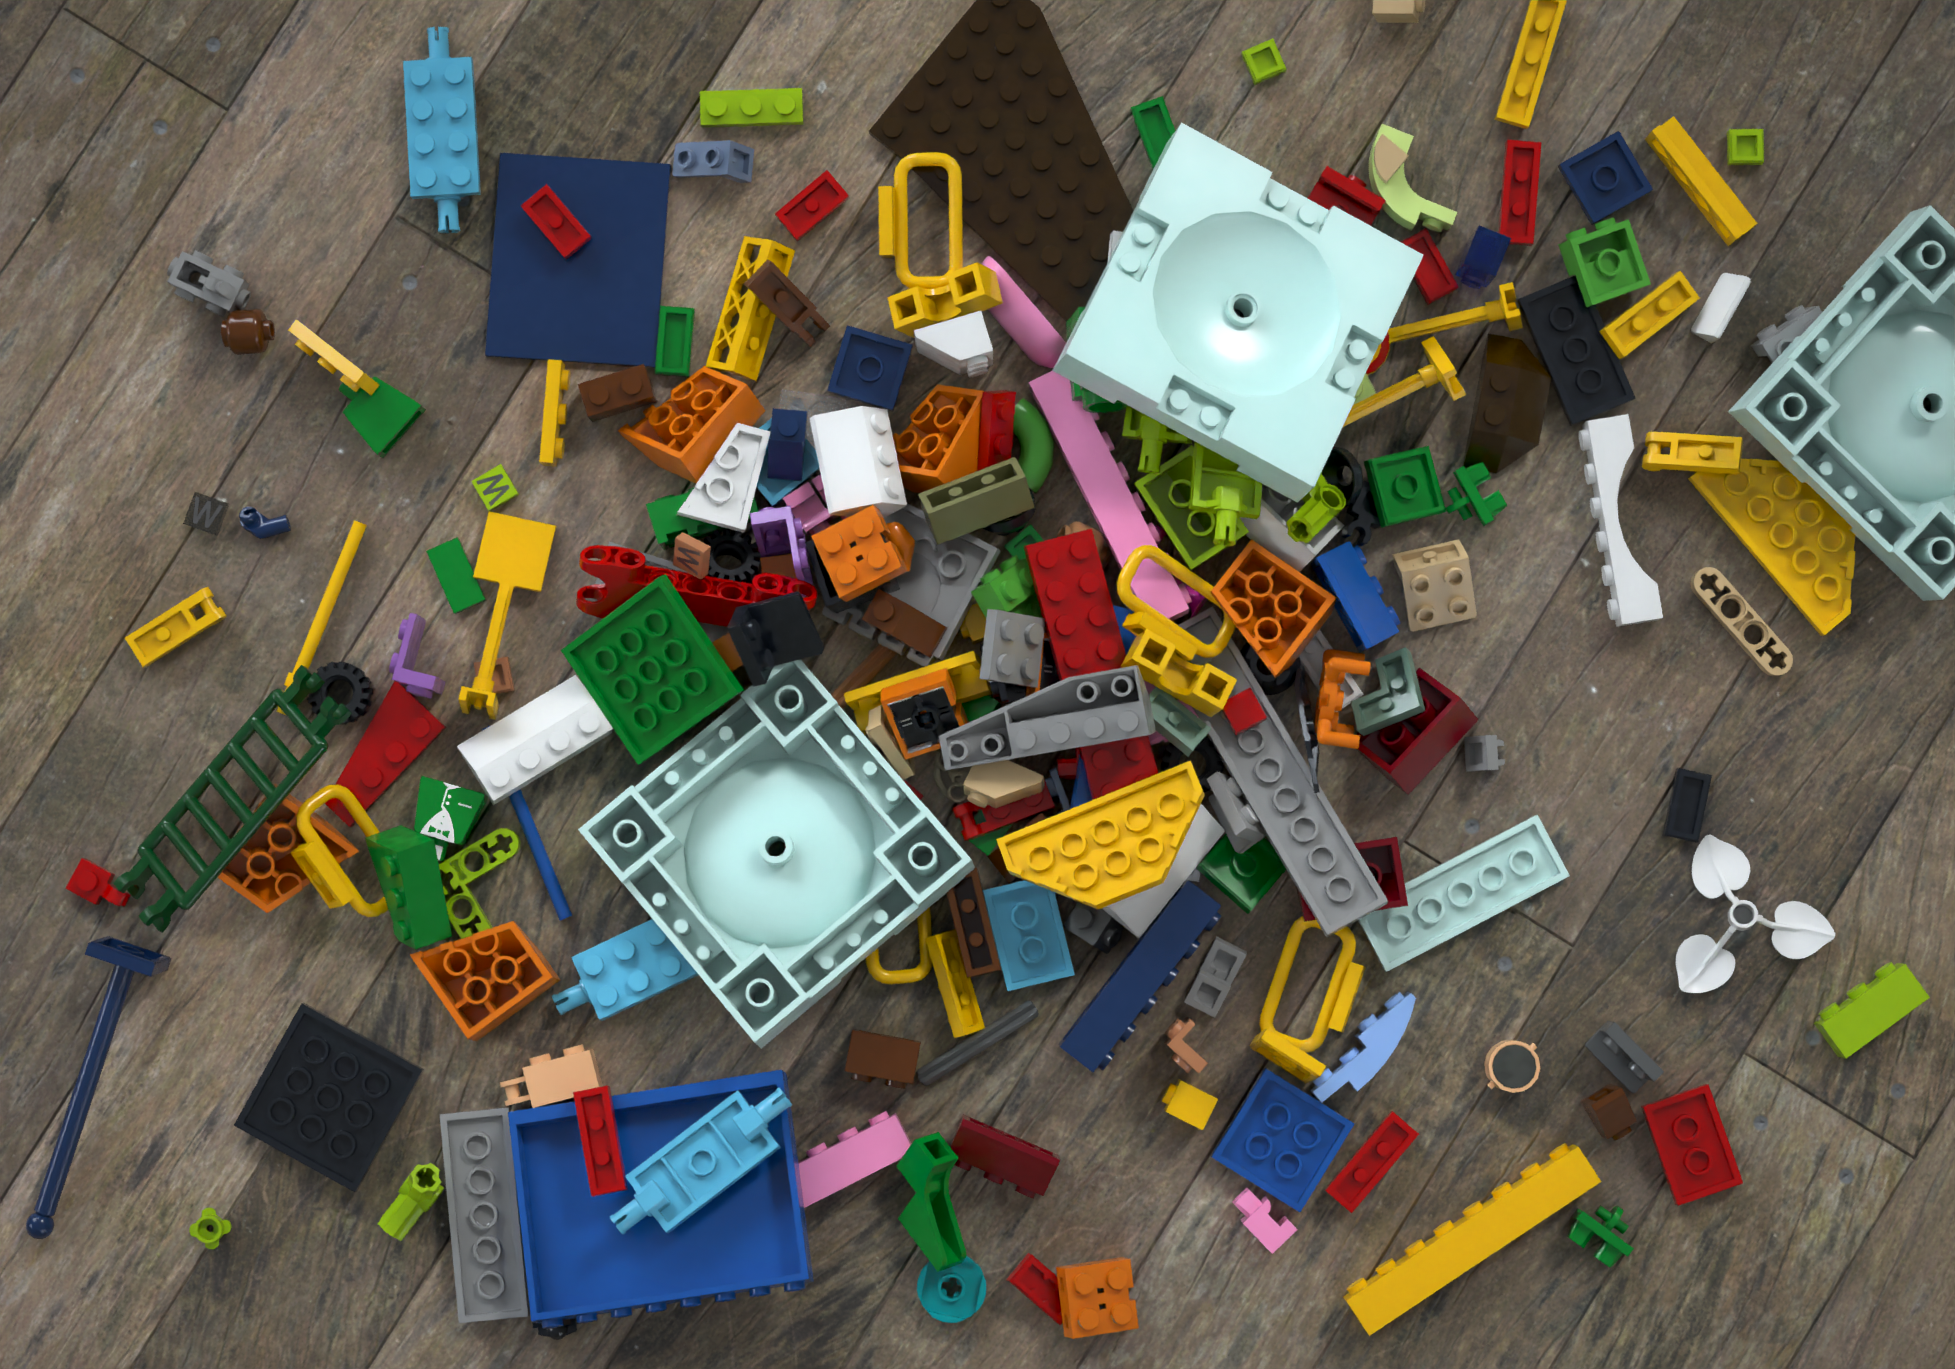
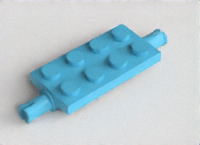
(442, 129)
(625, 971)
(702, 1162)

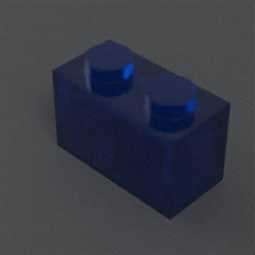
(1482, 257)

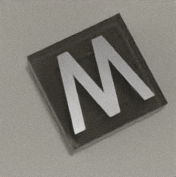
(206, 513)

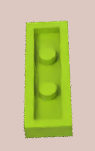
(751, 107)

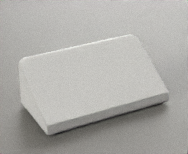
(1720, 306)

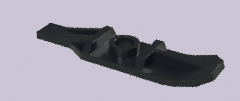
(1307, 725)

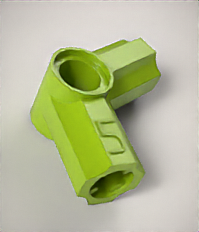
(1317, 511)
(415, 1197)

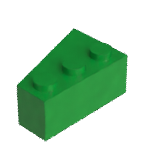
(669, 525)
(411, 885)

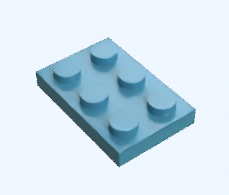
(1028, 934)

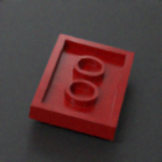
(1692, 1144)

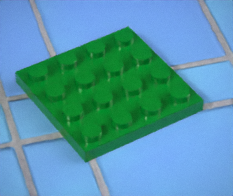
(652, 669)

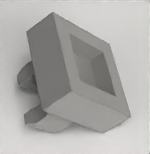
(1482, 753)

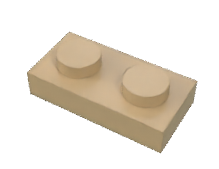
(881, 733)

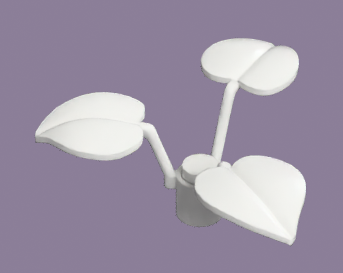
(1723, 868)

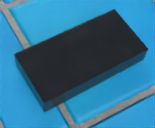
(1687, 805)

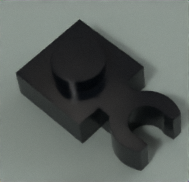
(1364, 516)

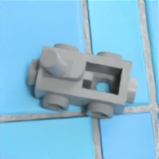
(220, 288)

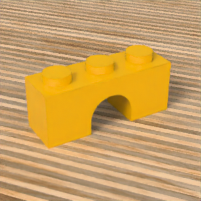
(968, 291)
(1196, 685)

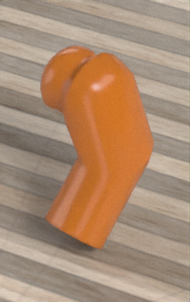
(903, 541)

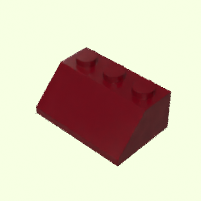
(1417, 744)
(1385, 864)
(1003, 1157)

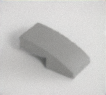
(1215, 977)

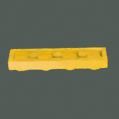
(1530, 62)

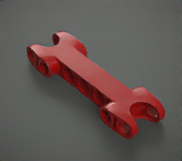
(709, 598)

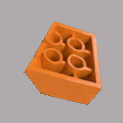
(694, 422)
(940, 439)
(1272, 605)
(264, 866)
(486, 976)

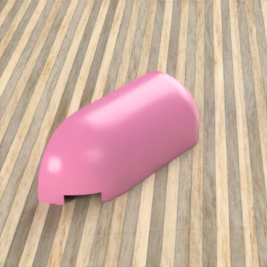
(1024, 321)

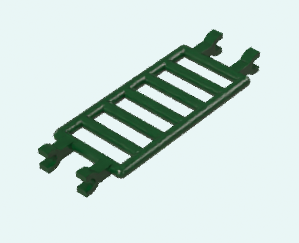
(149, 864)

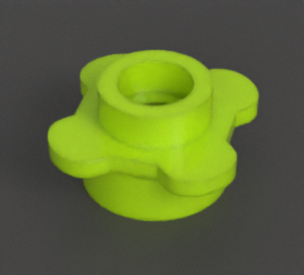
(201, 1232)

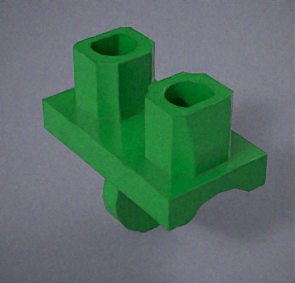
(1469, 480)
(1612, 1246)

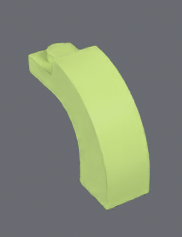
(1401, 201)

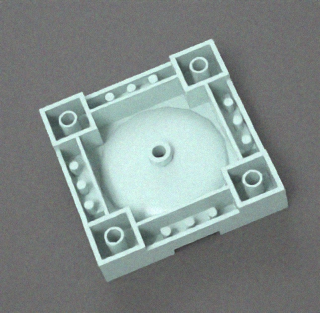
(1312, 302)
(1851, 411)
(789, 925)

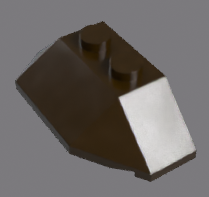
(1506, 405)

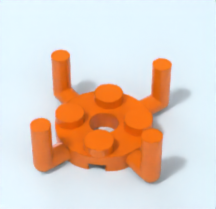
(1330, 699)

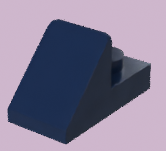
(787, 444)

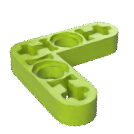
(463, 876)

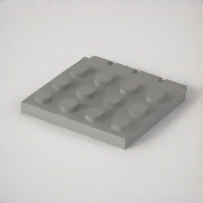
(936, 584)

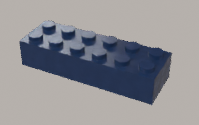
(1140, 975)

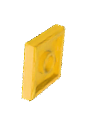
(1287, 1056)

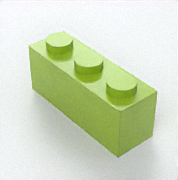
(1870, 1009)

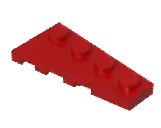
(387, 749)

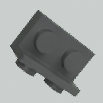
(1623, 1057)

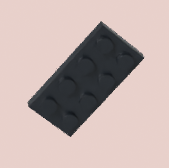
(1574, 351)

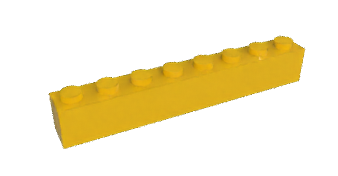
(1472, 1238)

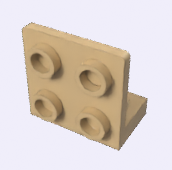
(1436, 585)

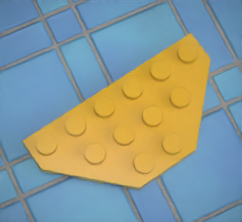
(1790, 535)
(1110, 843)

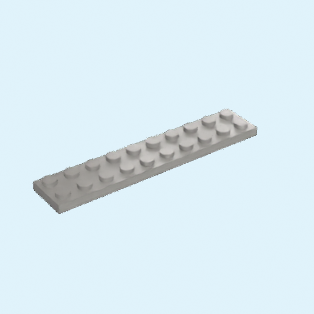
(1282, 795)

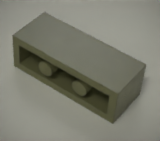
(976, 500)

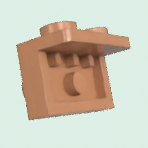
(1184, 1054)

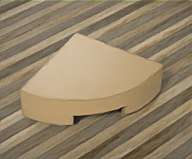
(1387, 158)

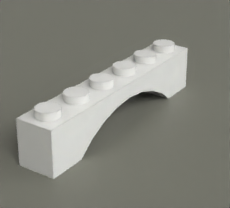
(1632, 590)

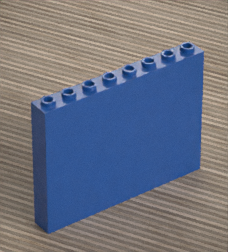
(586, 1267)

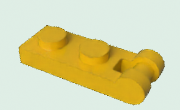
(1693, 452)
(174, 627)

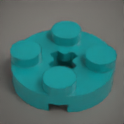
(963, 1303)

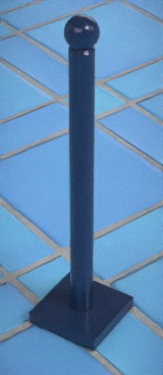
(127, 960)

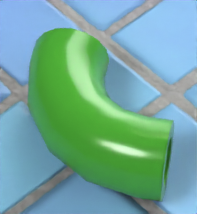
(1035, 444)

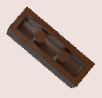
(973, 926)

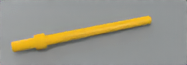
(328, 600)

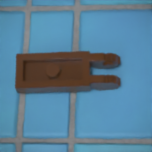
(785, 300)

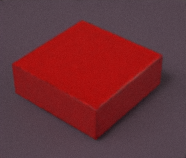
(1243, 711)

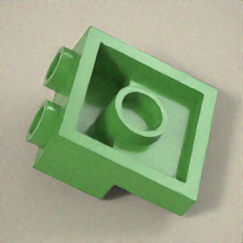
(1604, 261)
(1008, 589)

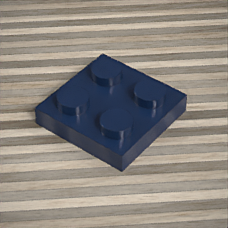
(1605, 178)
(870, 368)

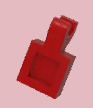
(94, 883)

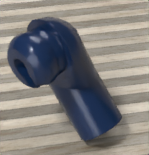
(261, 526)

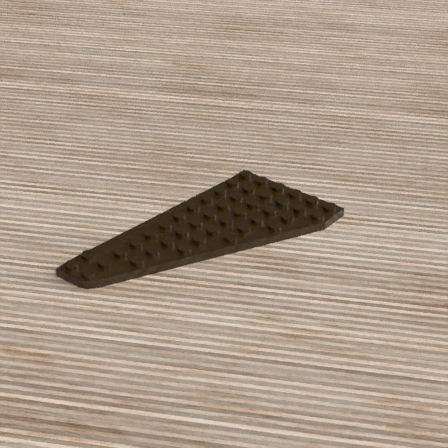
(1024, 147)

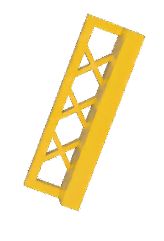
(1700, 181)
(752, 333)
(963, 672)

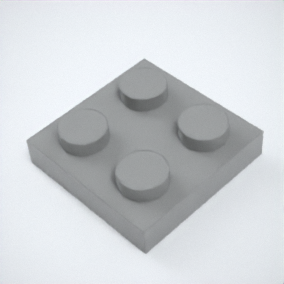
(1012, 648)

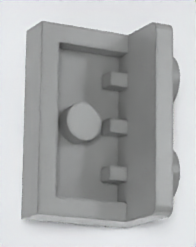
(1775, 340)
(1234, 813)

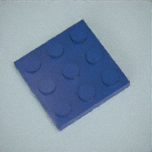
(1282, 1140)

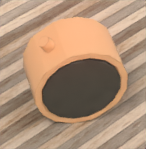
(1512, 1066)

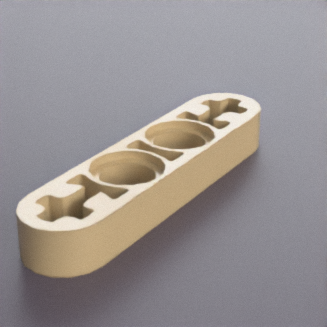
(1737, 625)

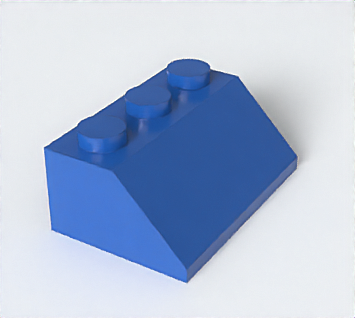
(1356, 596)

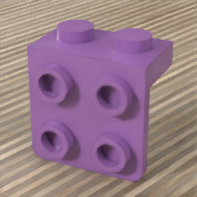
(779, 534)
(404, 661)

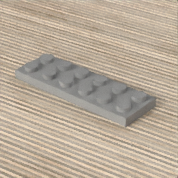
(484, 1215)

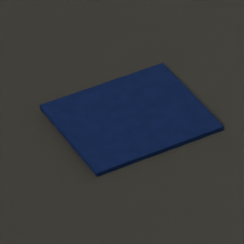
(606, 294)

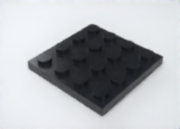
(329, 1097)

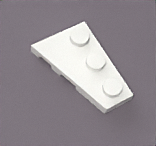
(730, 481)

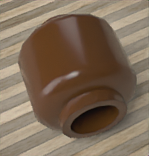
(247, 331)

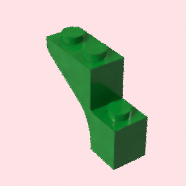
(930, 1212)

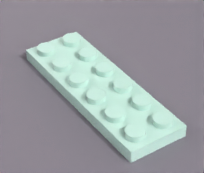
(1465, 892)

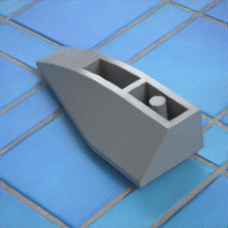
(1057, 718)

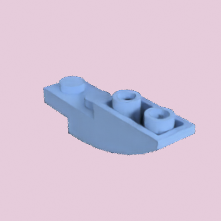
(1379, 1039)

